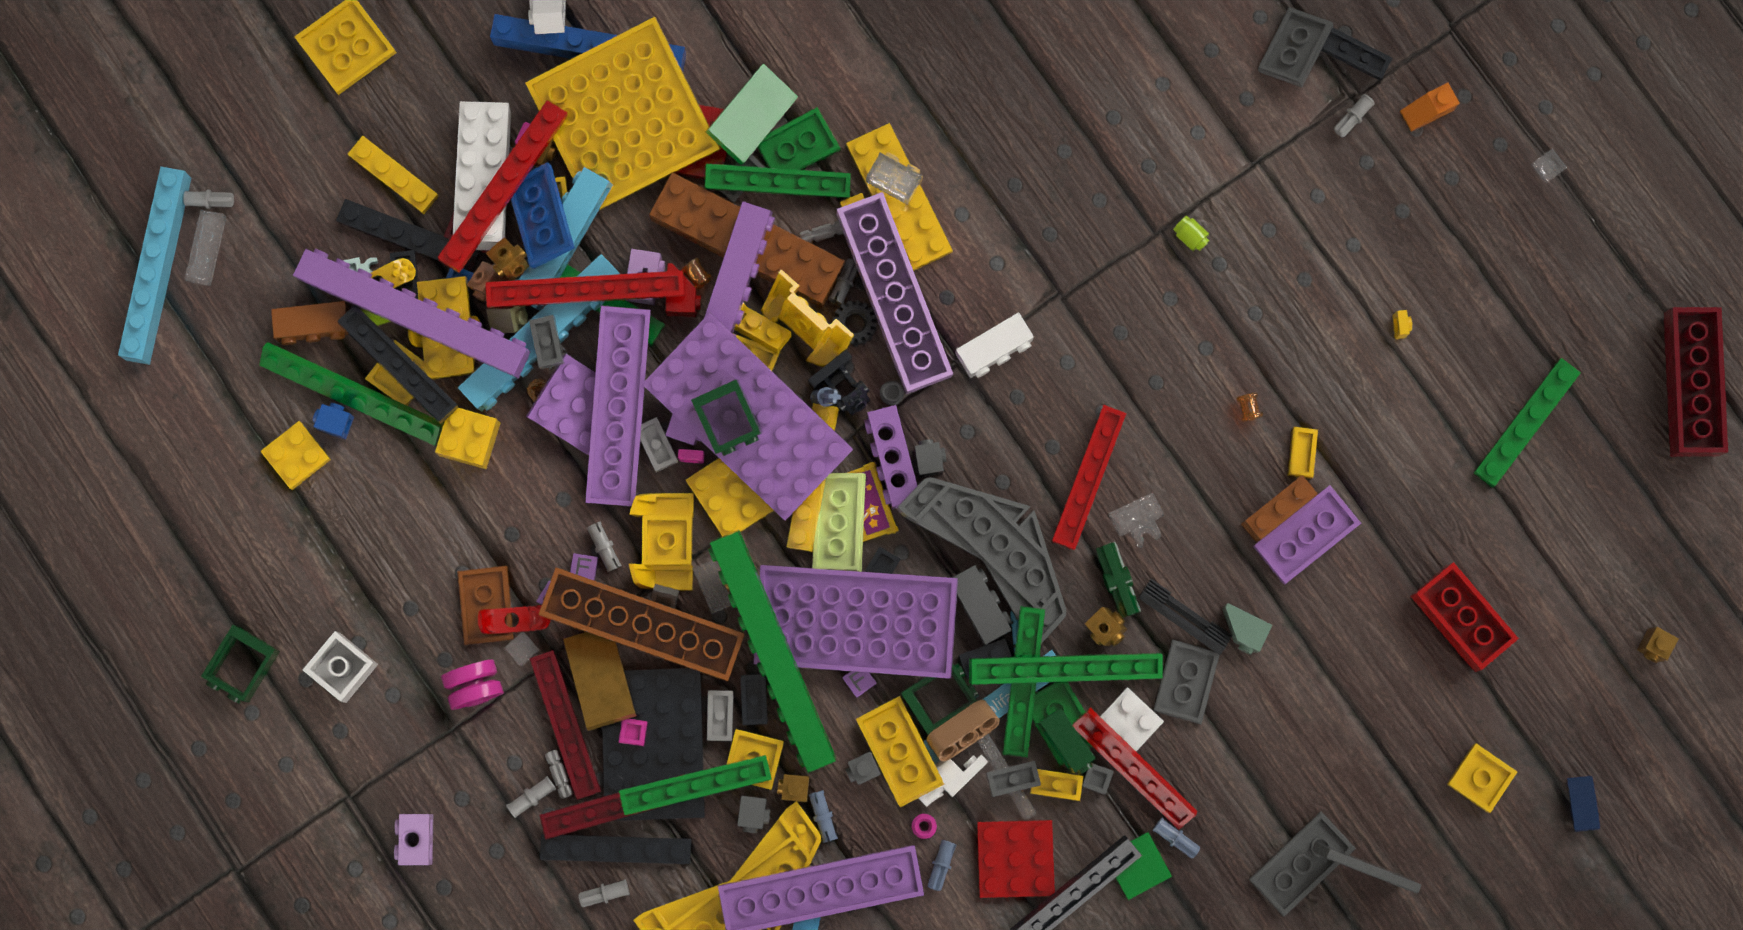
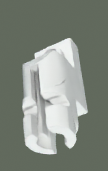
(953, 777)

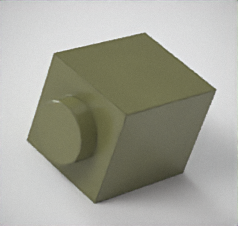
(507, 318)

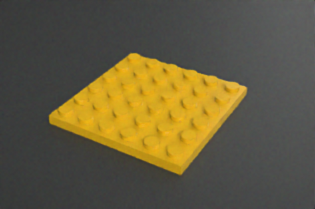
(626, 111)

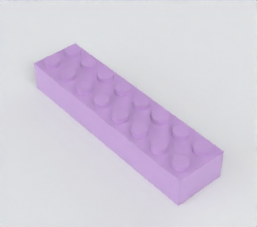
(894, 293)

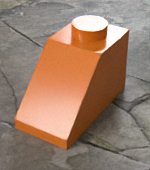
(1430, 107)

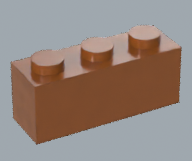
(309, 322)
(1279, 508)

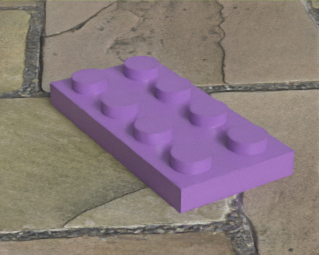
(1307, 534)

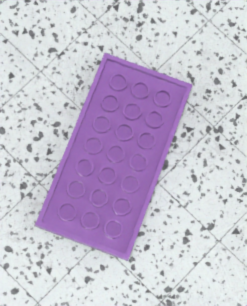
(795, 442)
(865, 619)

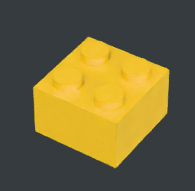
(468, 438)

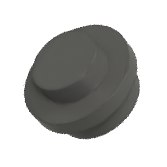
(891, 393)

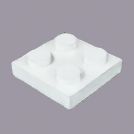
(1131, 719)

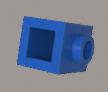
(333, 420)

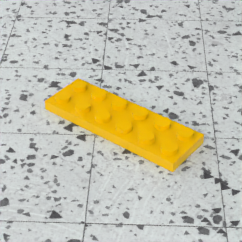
(915, 222)

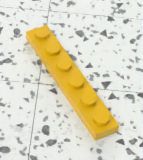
(806, 515)

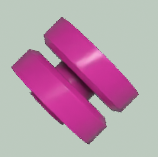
(472, 684)

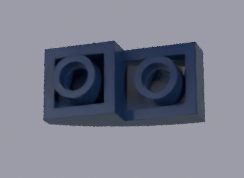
(1583, 803)

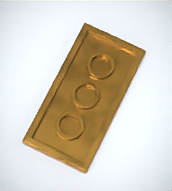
(599, 680)

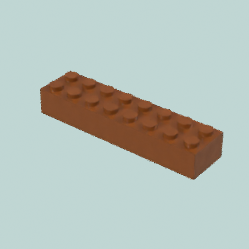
(710, 223)
(641, 624)

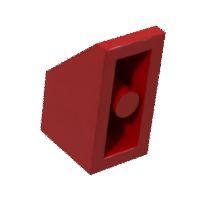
(683, 305)

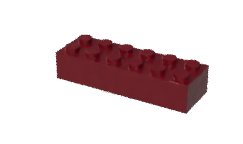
(1695, 382)

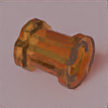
(697, 273)
(535, 385)
(1247, 415)

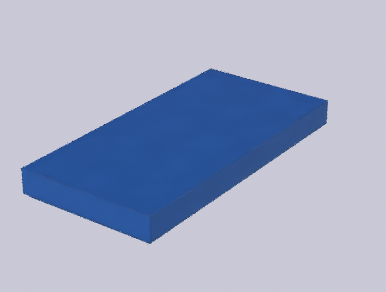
(541, 217)

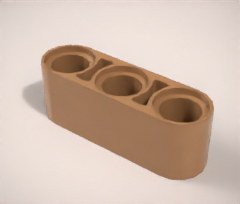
(962, 730)

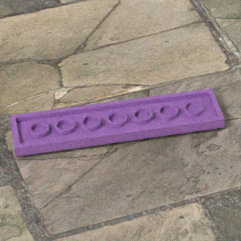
(617, 405)
(821, 890)

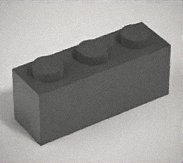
(982, 605)

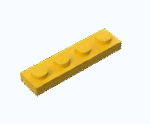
(393, 175)

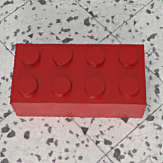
(1464, 617)

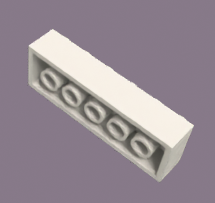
(480, 153)

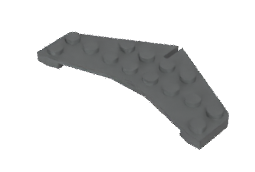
(989, 531)

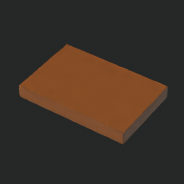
(483, 590)

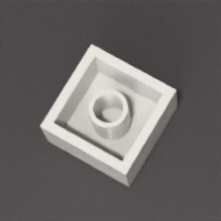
(340, 667)

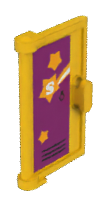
(877, 515)

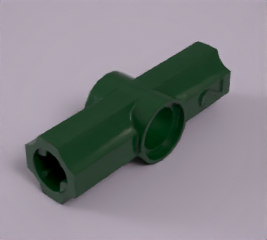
(1118, 580)

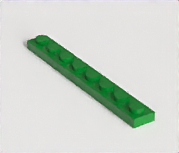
(350, 393)
(1065, 668)

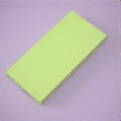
(840, 523)

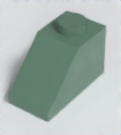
(1246, 629)

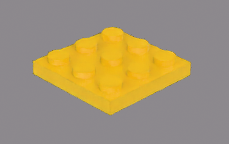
(345, 45)
(727, 498)

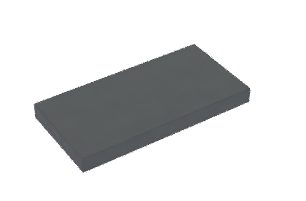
(1366, 867)
(1296, 868)

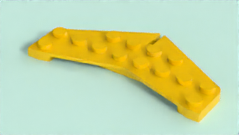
(784, 848)

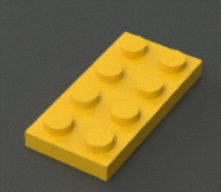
(439, 359)
(900, 751)

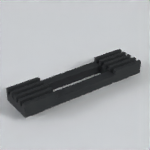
(1213, 637)

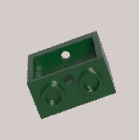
(715, 394)
(222, 652)
(968, 691)
(1066, 742)

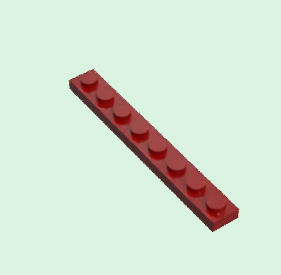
(502, 186)
(584, 289)

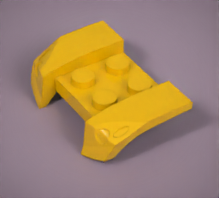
(811, 327)
(665, 540)

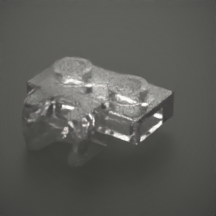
(1138, 519)

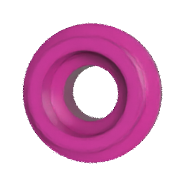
(924, 834)

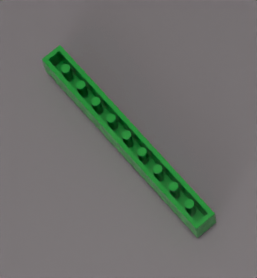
(773, 651)

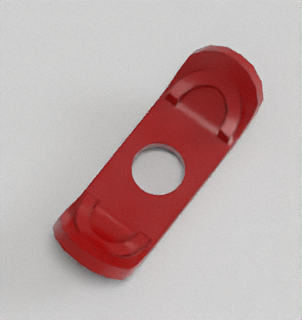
(492, 620)

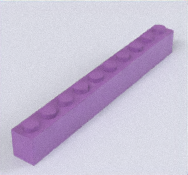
(733, 282)
(411, 313)

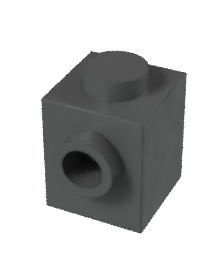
(929, 458)
(862, 769)
(753, 814)

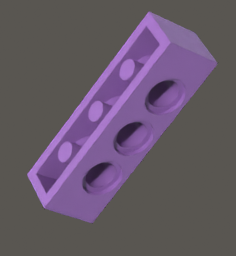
(889, 419)

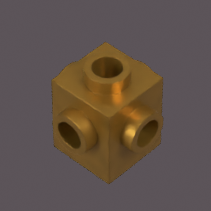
(508, 259)
(1098, 626)

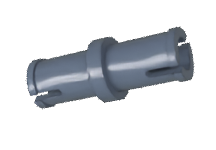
(823, 816)

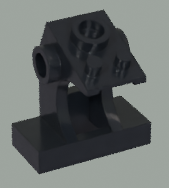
(835, 373)

